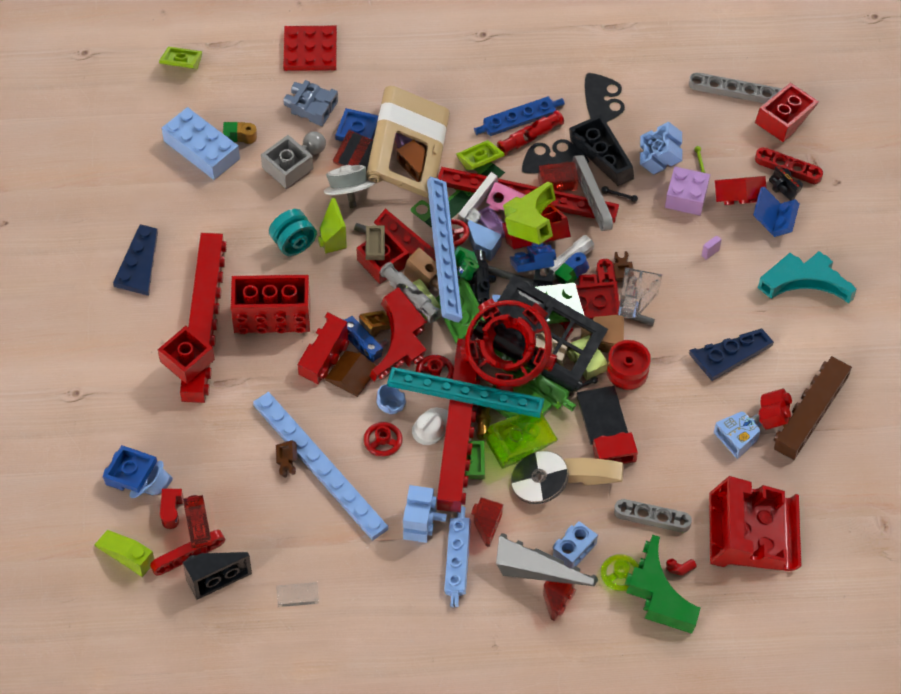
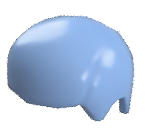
(390, 399)

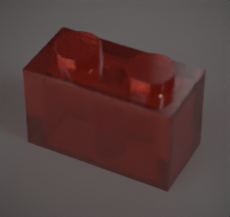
(561, 175)

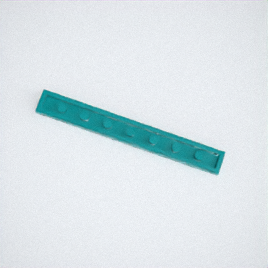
(465, 392)

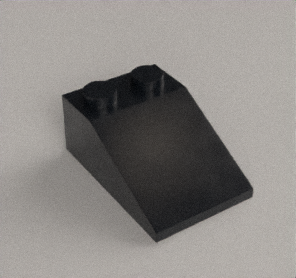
(215, 570)

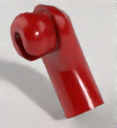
(680, 569)

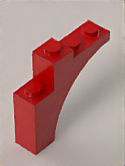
(405, 326)

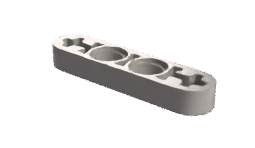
(653, 512)

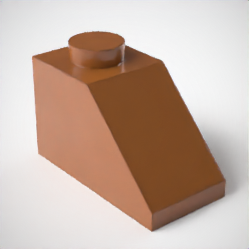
(412, 158)

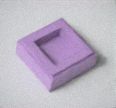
(711, 247)

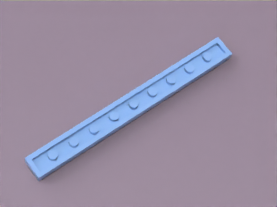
(444, 250)
(321, 466)

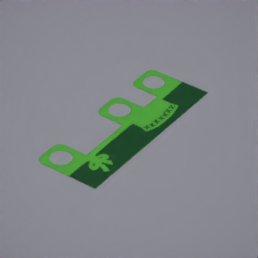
(460, 197)

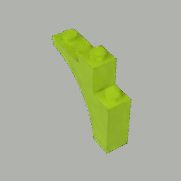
(525, 217)

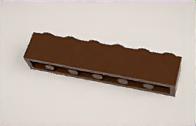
(812, 407)

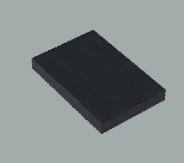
(601, 412)

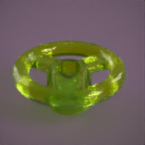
(622, 563)

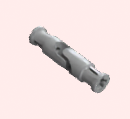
(416, 297)

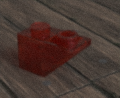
(555, 597)

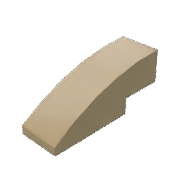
(594, 471)

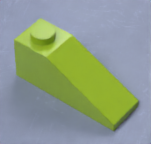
(126, 551)

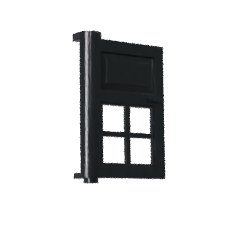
(513, 342)

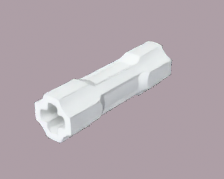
(583, 245)

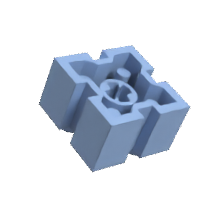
(661, 148)
(420, 513)

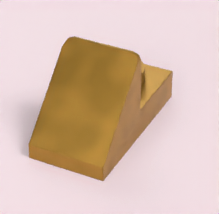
(374, 322)

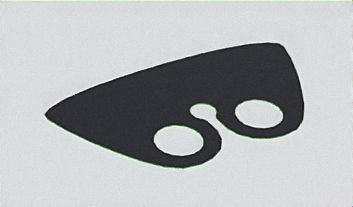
(595, 91)
(533, 161)

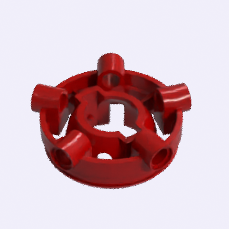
(492, 315)

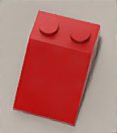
(785, 112)

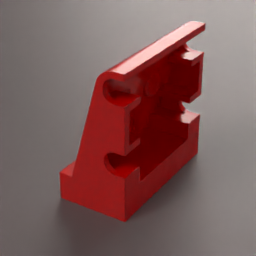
(754, 526)

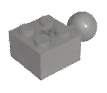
(289, 160)

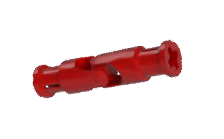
(538, 128)

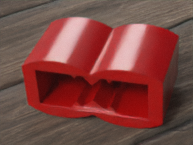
(775, 409)

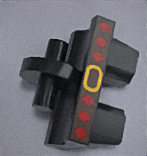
(785, 183)

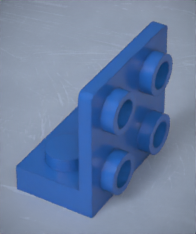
(775, 216)

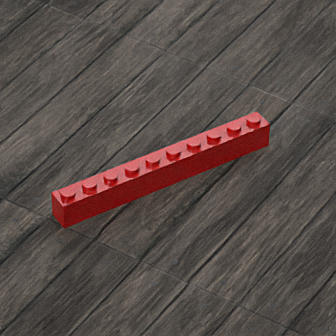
(205, 307)
(456, 441)

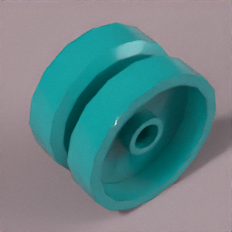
(292, 232)

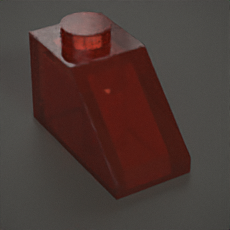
(487, 518)

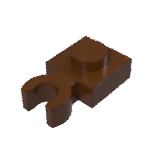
(620, 264)
(285, 456)

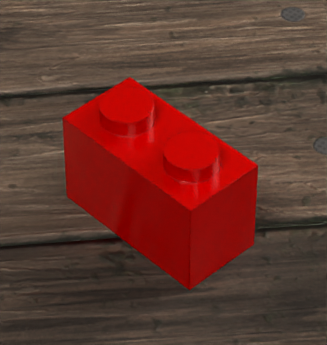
(616, 448)

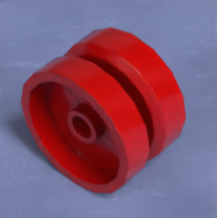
(628, 364)

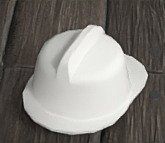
(430, 426)

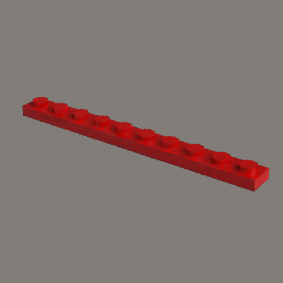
(564, 201)

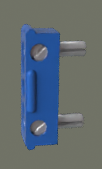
(364, 341)

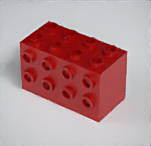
(270, 304)

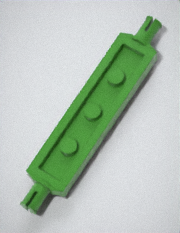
(543, 386)

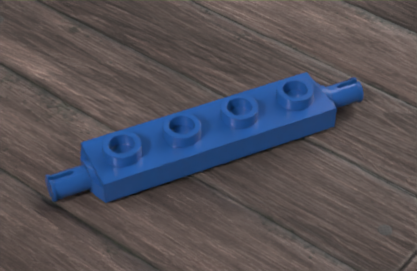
(518, 116)

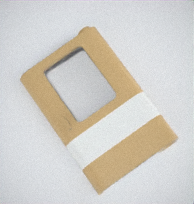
(415, 119)

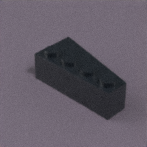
(602, 148)

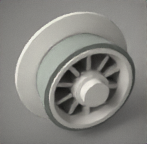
(347, 181)

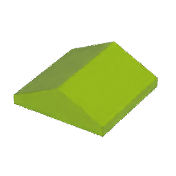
(181, 57)
(479, 155)

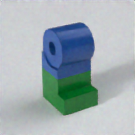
(572, 268)

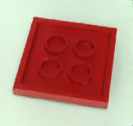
(310, 48)

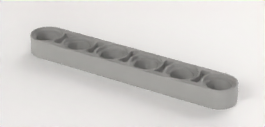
(740, 86)
(593, 194)

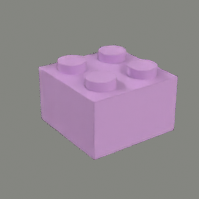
(687, 191)

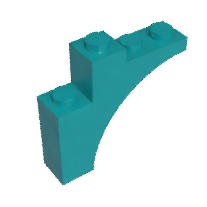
(815, 273)

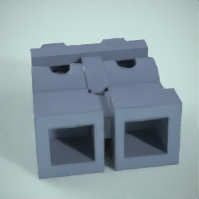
(311, 102)

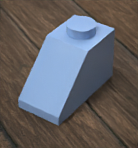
(484, 239)

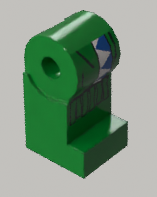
(466, 263)

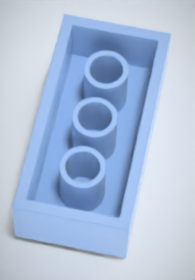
(200, 143)

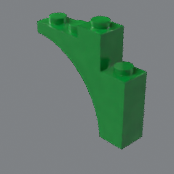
(662, 601)

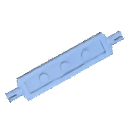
(457, 557)

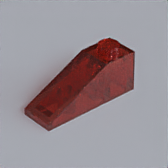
(197, 521)

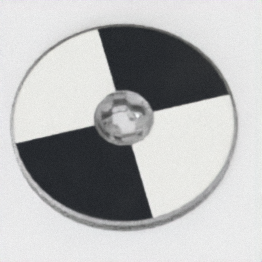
(552, 482)

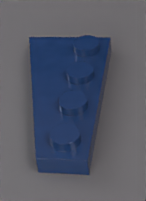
(136, 268)
(730, 353)

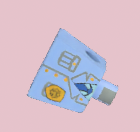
(738, 432)

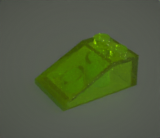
(518, 438)

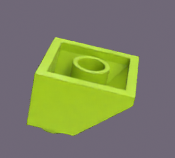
(332, 229)

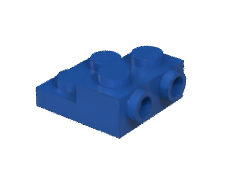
(537, 258)
(129, 469)

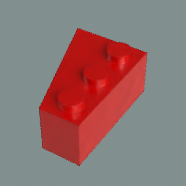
(558, 223)
(325, 350)

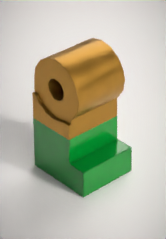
(240, 132)

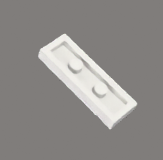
(469, 211)

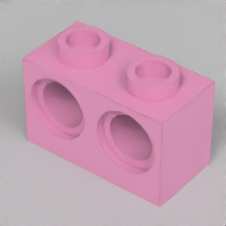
(507, 192)

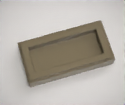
(375, 242)

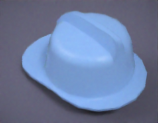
(156, 481)

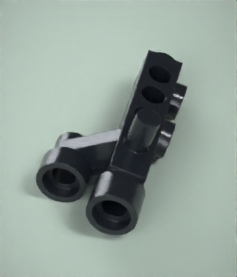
(481, 278)

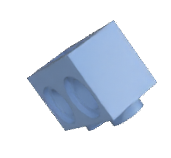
(578, 547)

